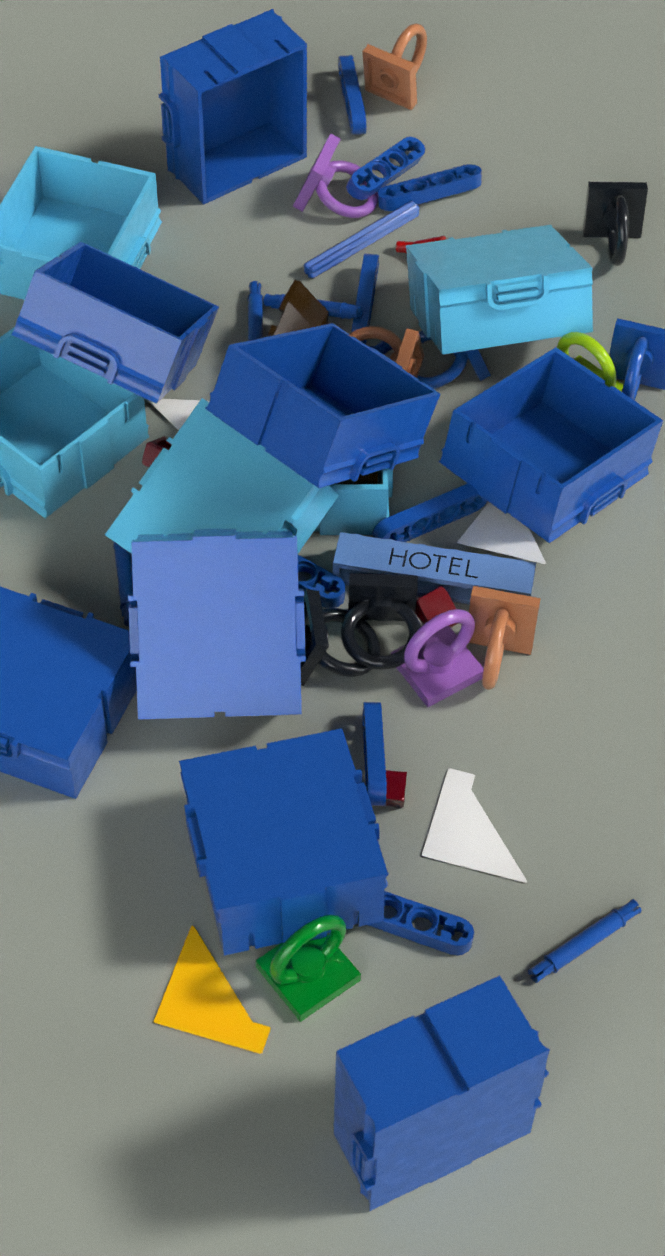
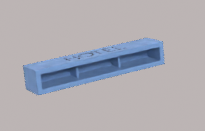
(433, 565)

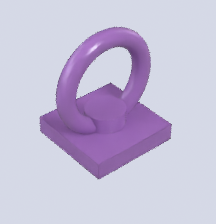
(320, 177)
(438, 659)

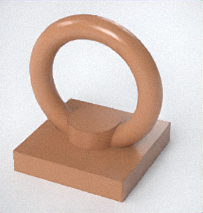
(391, 75)
(406, 353)
(502, 624)

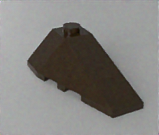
(299, 311)

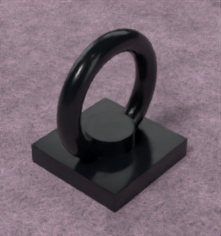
(615, 213)
(379, 599)
(317, 639)

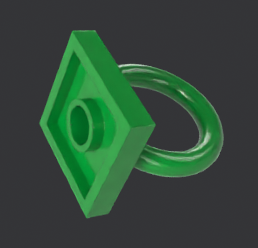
(310, 971)

